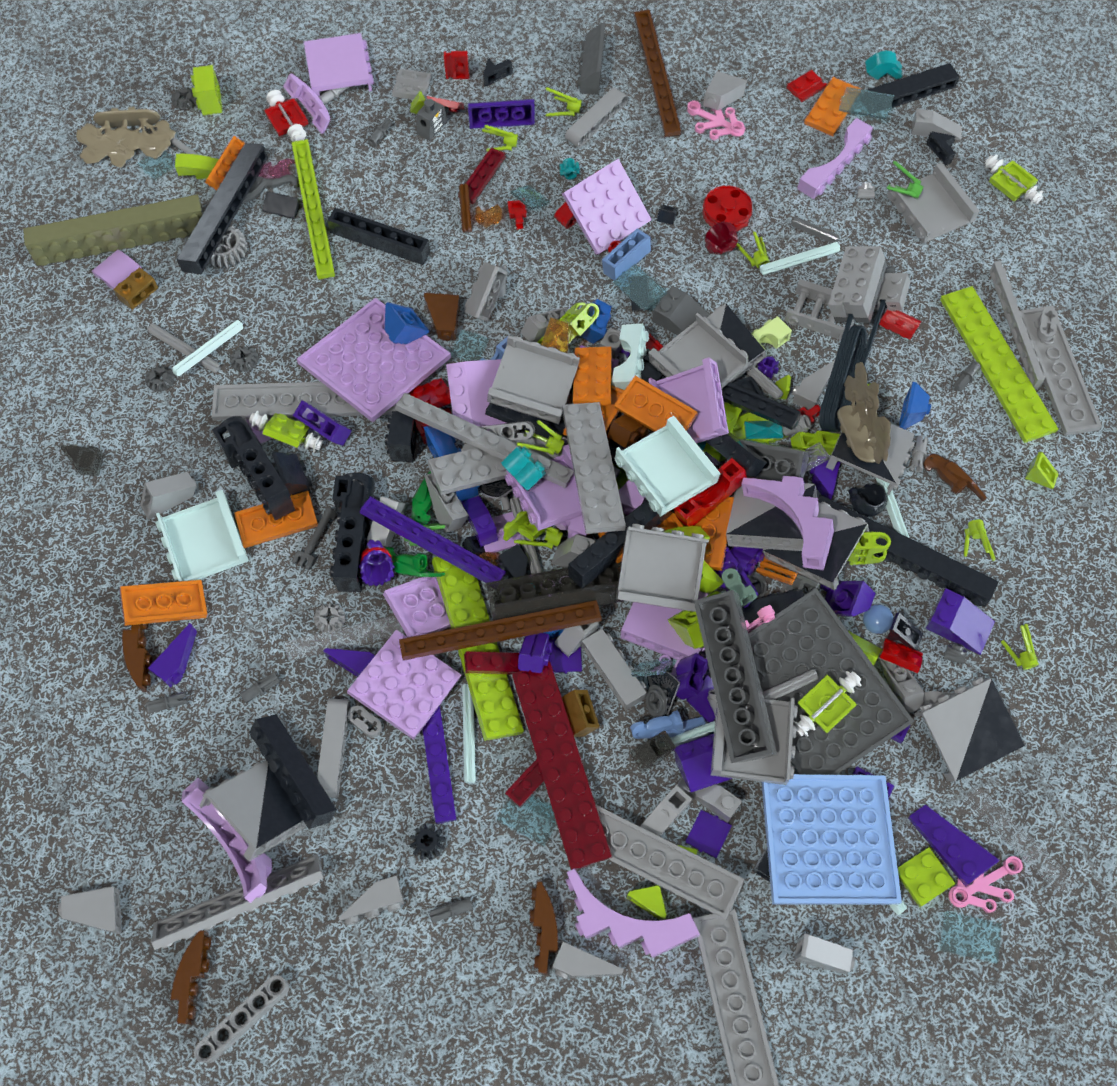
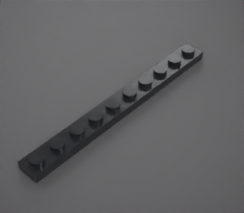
(753, 403)

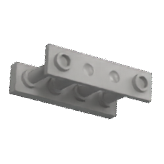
(820, 295)

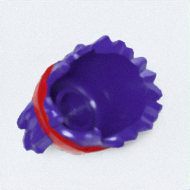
(376, 564)

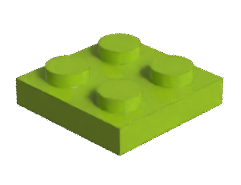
(924, 877)

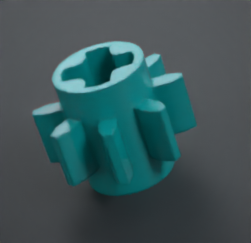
(569, 168)

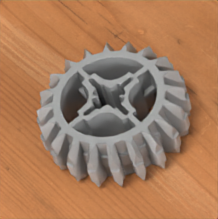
(226, 252)

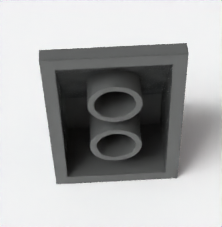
(677, 311)

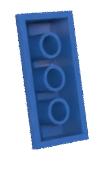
(444, 444)

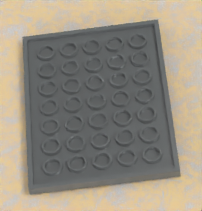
(814, 638)

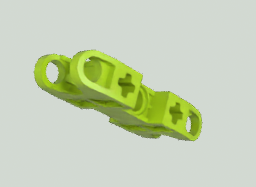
(578, 319)
(868, 547)

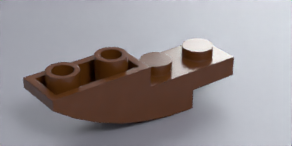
(136, 656)
(544, 919)
(191, 966)

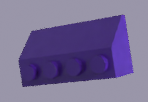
(501, 113)
(695, 763)

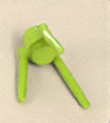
(573, 104)
(510, 138)
(760, 256)
(553, 443)
(977, 530)
(552, 537)
(1028, 658)

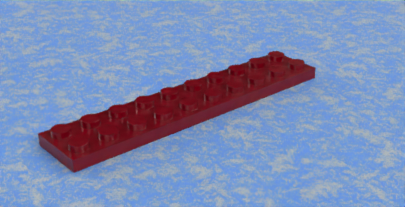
(562, 768)

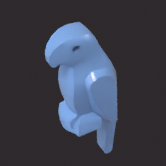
(671, 724)

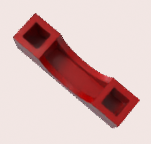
(703, 503)

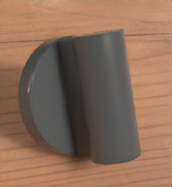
(955, 653)

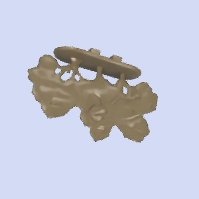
(122, 142)
(864, 430)

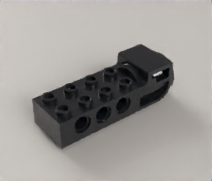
(246, 450)
(349, 496)

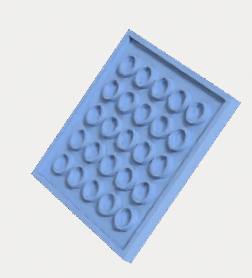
(831, 841)

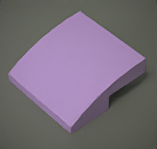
(115, 269)

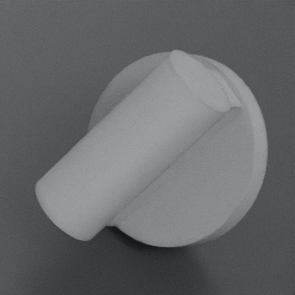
(866, 191)

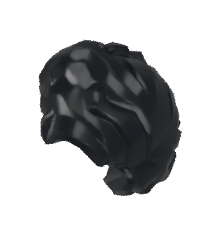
(868, 500)

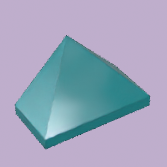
(762, 430)

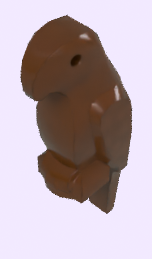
(952, 475)

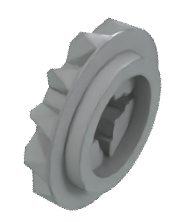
(335, 623)

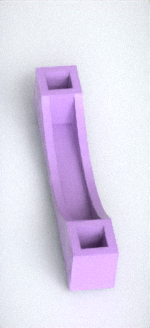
(816, 178)

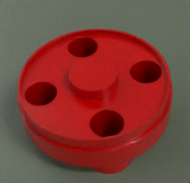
(727, 205)

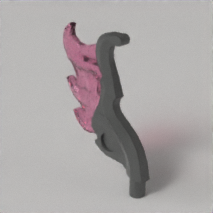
(271, 178)

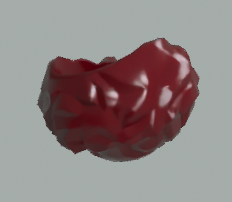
(721, 238)

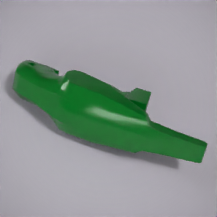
(421, 504)
(412, 565)

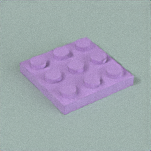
(418, 606)

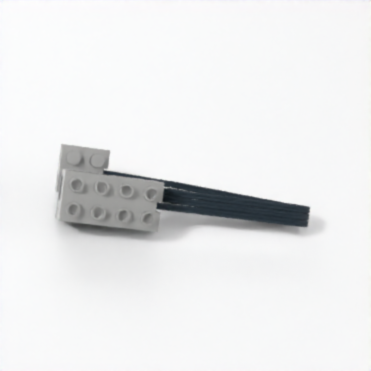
(857, 292)

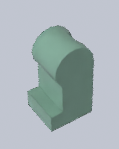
(733, 582)

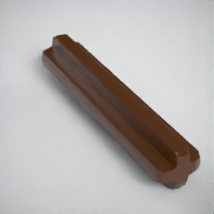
(465, 208)

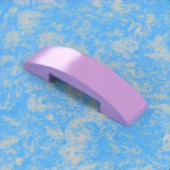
(310, 100)

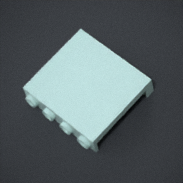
(667, 467)
(202, 539)

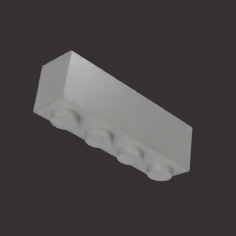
(614, 669)

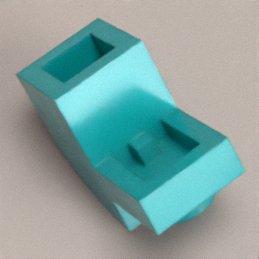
(883, 63)

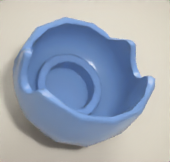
(878, 619)

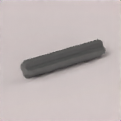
(814, 230)

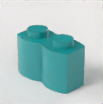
(523, 467)

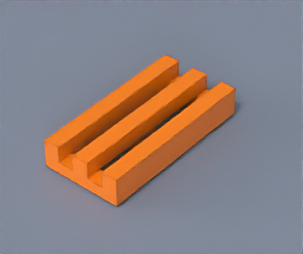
(765, 564)

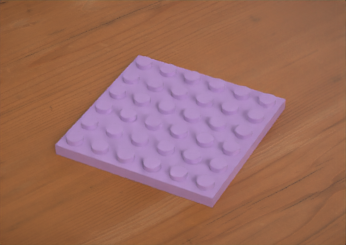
(368, 367)

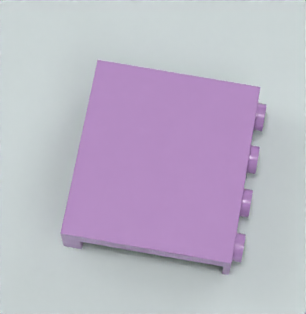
(338, 62)
(702, 392)
(546, 501)
(650, 628)

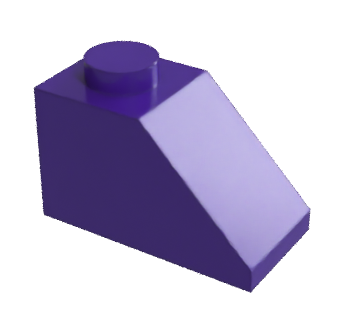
(824, 478)

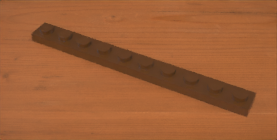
(657, 73)
(500, 630)

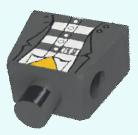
(430, 119)

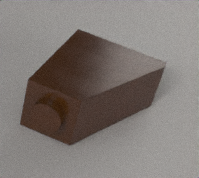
(444, 314)

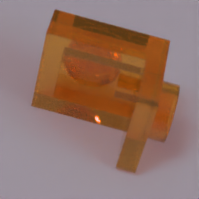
(489, 217)

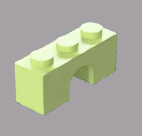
(773, 332)

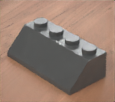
(591, 61)
(780, 460)

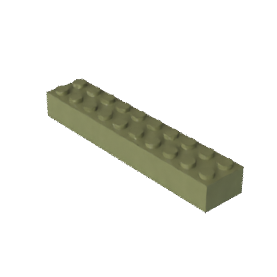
(113, 230)

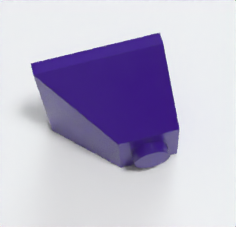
(850, 598)

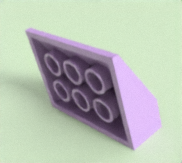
(469, 390)

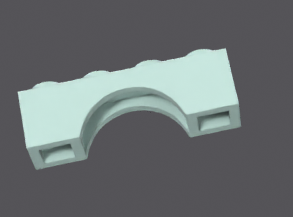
(633, 340)

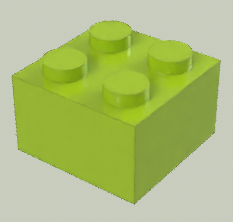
(206, 90)

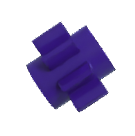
(768, 366)

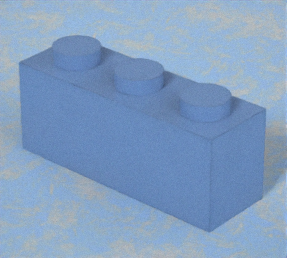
(626, 254)

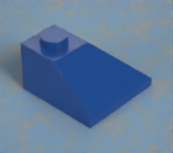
(403, 324)
(914, 406)

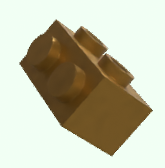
(135, 288)
(580, 712)

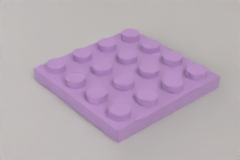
(606, 206)
(405, 690)

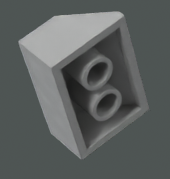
(485, 291)

